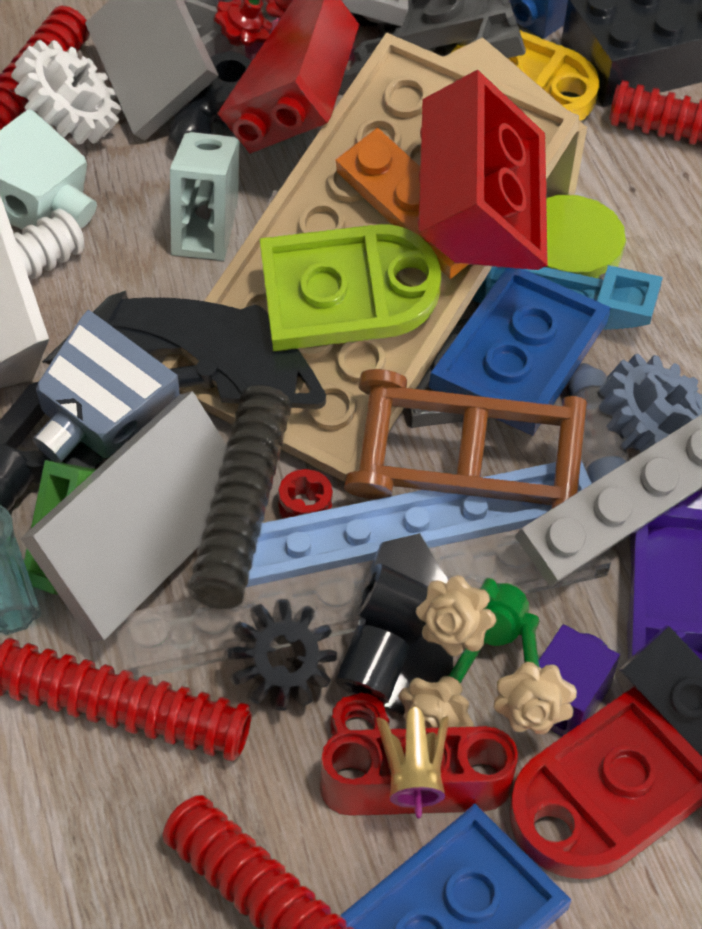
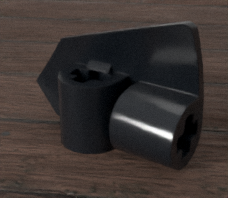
(389, 639)

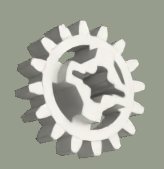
(66, 91)

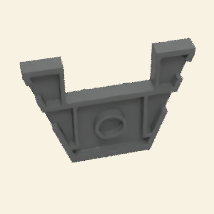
(447, 22)

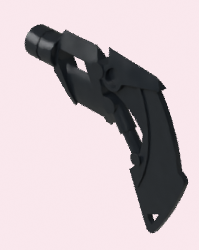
(224, 342)

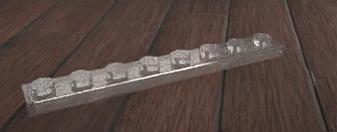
(195, 635)

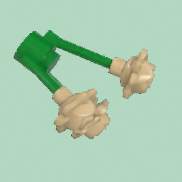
(468, 619)

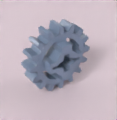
(648, 401)

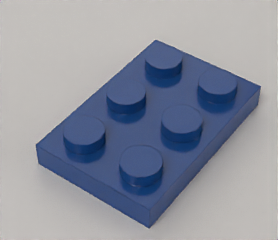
(521, 343)

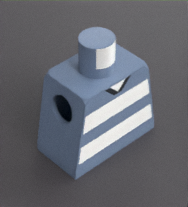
(100, 391)

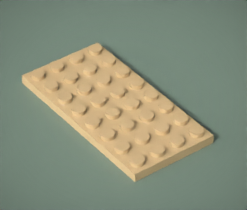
(318, 199)

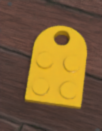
(559, 71)

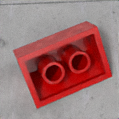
(482, 177)

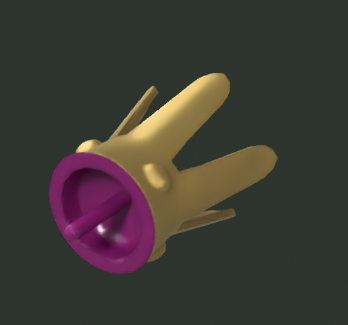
(416, 775)

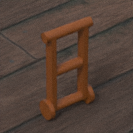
(390, 389)

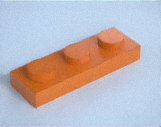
(390, 184)

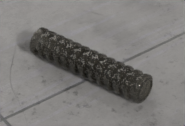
(240, 498)

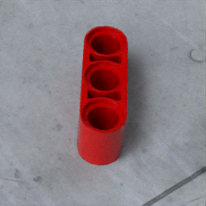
(460, 781)

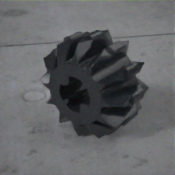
(279, 678)

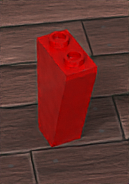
(293, 75)

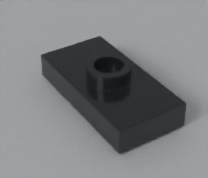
(671, 681)

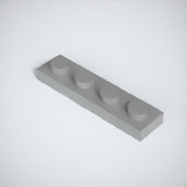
(615, 505)

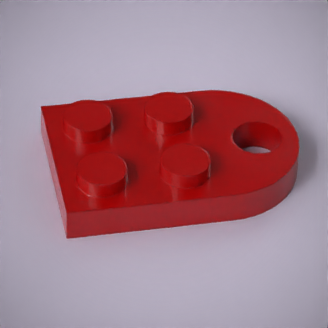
(615, 785)

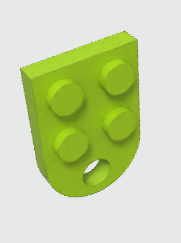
(344, 285)

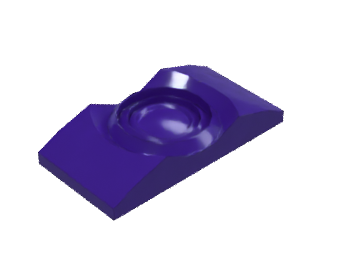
(667, 577)

